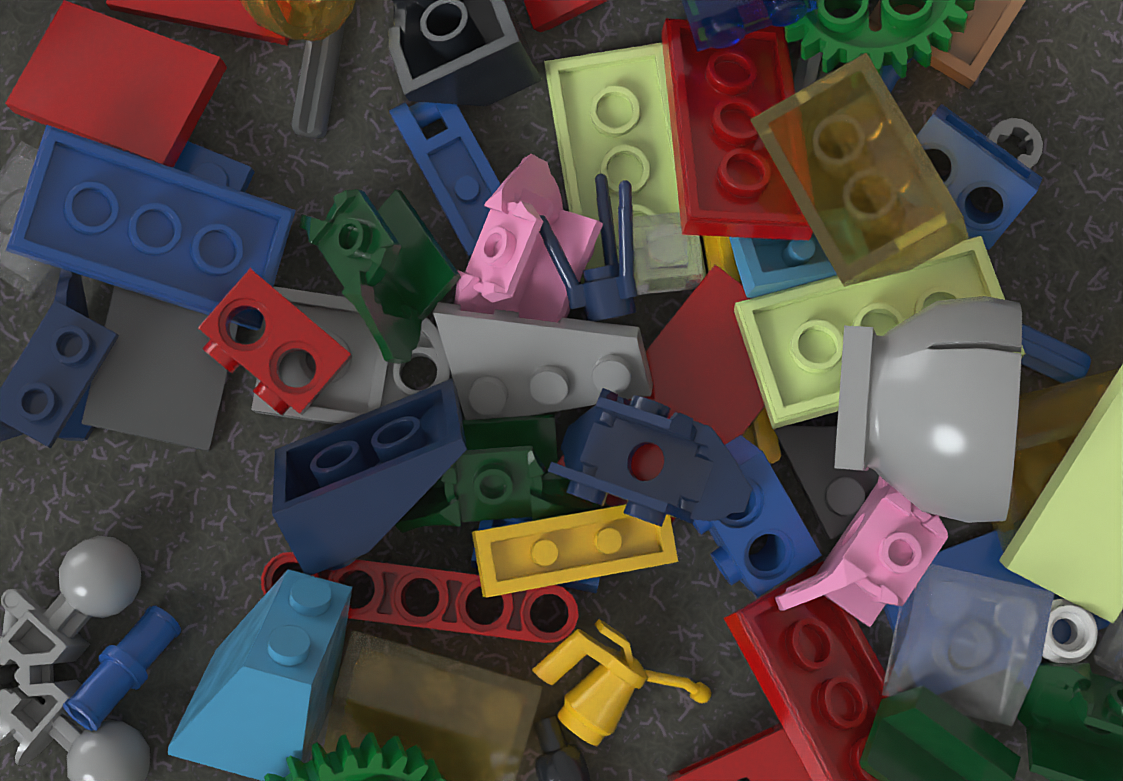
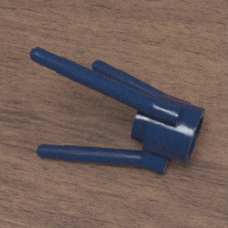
(608, 288)

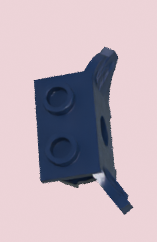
(55, 371)
(698, 470)

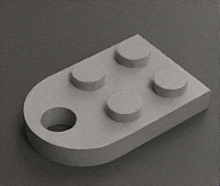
(366, 378)

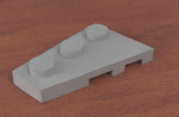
(538, 366)

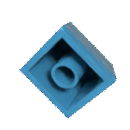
(269, 681)

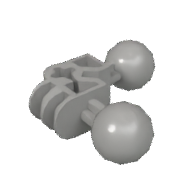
(94, 581)

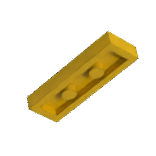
(569, 549)

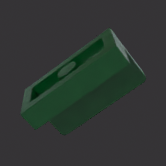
(929, 740)

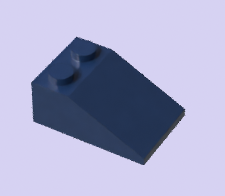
(360, 477)

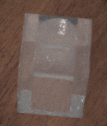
(664, 256)

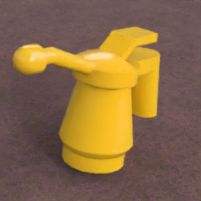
(602, 696)

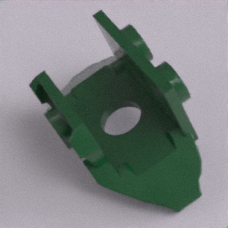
(385, 264)
(499, 477)
(1074, 724)

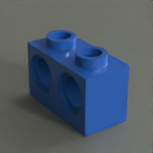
(976, 164)
(767, 512)

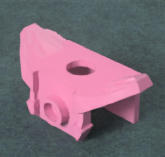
(510, 260)
(875, 557)

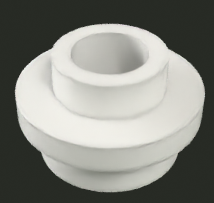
(1082, 636)

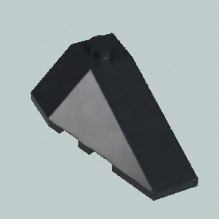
(460, 51)

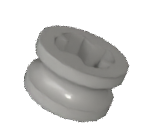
(1026, 132)

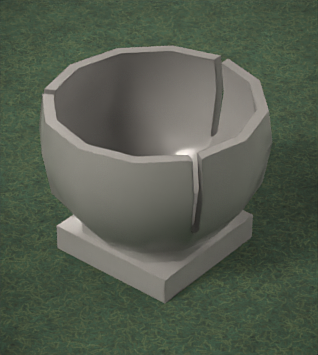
(936, 406)

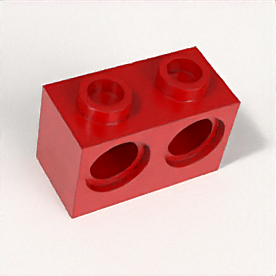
(284, 333)

